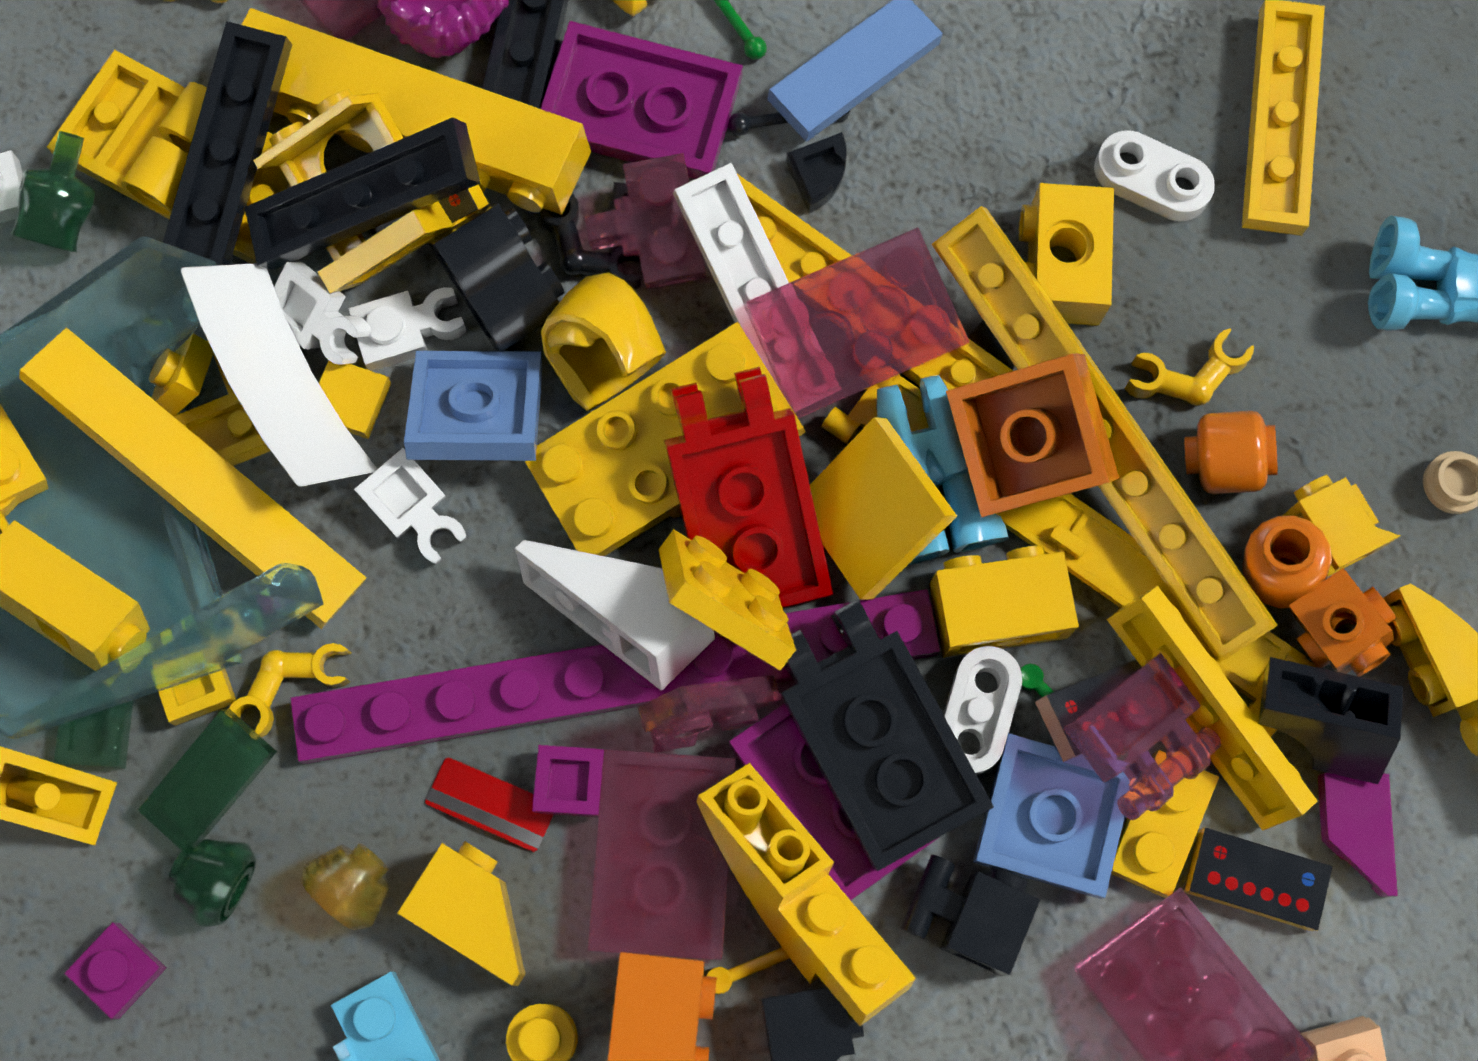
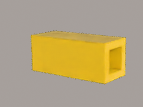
(66, 600)

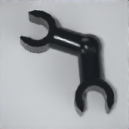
(579, 261)

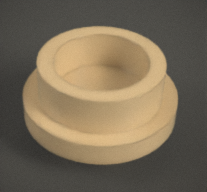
(1452, 482)

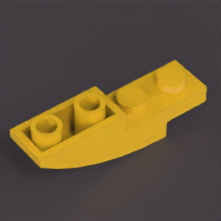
(1440, 656)
(797, 899)

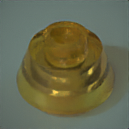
(347, 884)

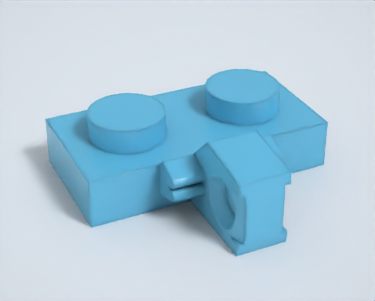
(381, 1025)

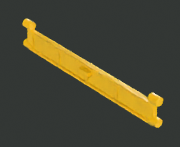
(1092, 547)

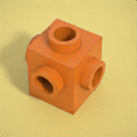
(1338, 603)

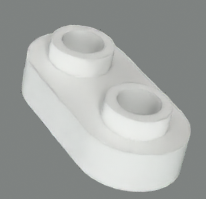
(1153, 178)
(984, 713)

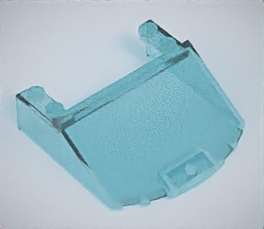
(114, 520)

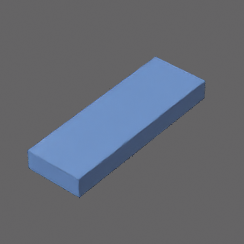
(854, 67)

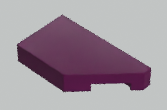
(1360, 827)

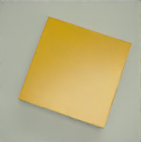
(877, 508)

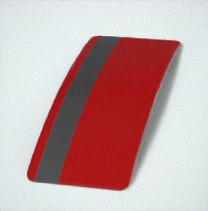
(488, 804)

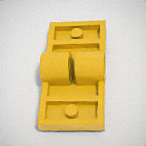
(140, 136)
(612, 468)

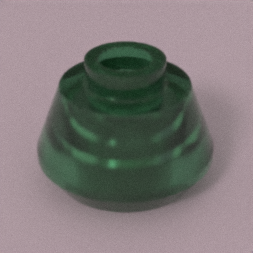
(212, 879)

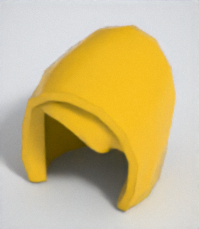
(600, 339)

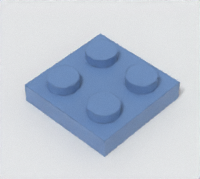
(474, 406)
(1052, 819)

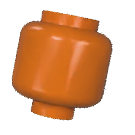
(1232, 452)
(1286, 560)

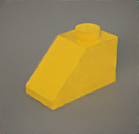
(52, 796)
(468, 910)

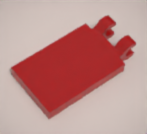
(749, 488)

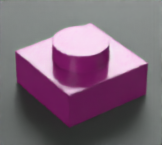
(568, 781)
(115, 970)

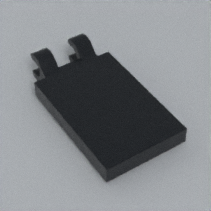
(881, 740)

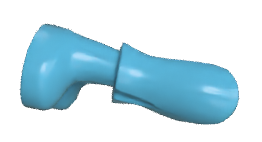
(1398, 259)
(943, 460)

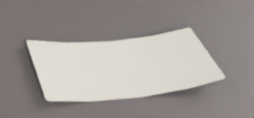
(271, 373)

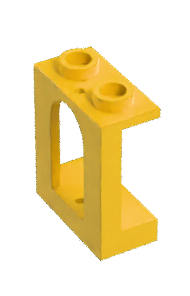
(300, 156)

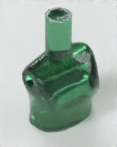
(53, 199)

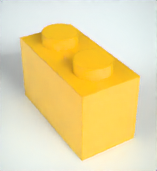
(1003, 601)

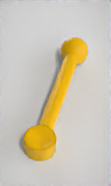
(726, 977)

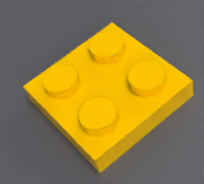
(725, 599)

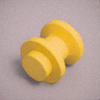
(542, 1034)

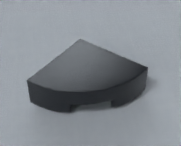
(818, 170)

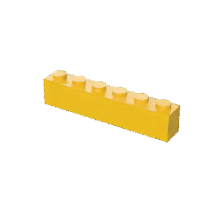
(515, 145)

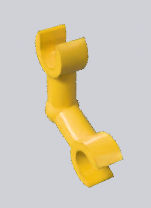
(1196, 389)
(280, 665)

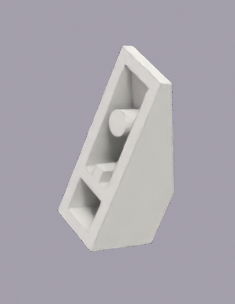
(617, 605)

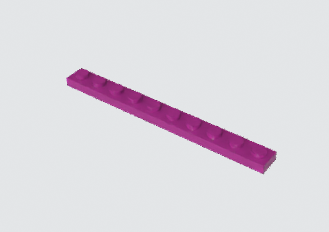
(559, 686)

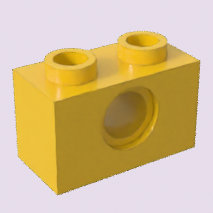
(1083, 223)

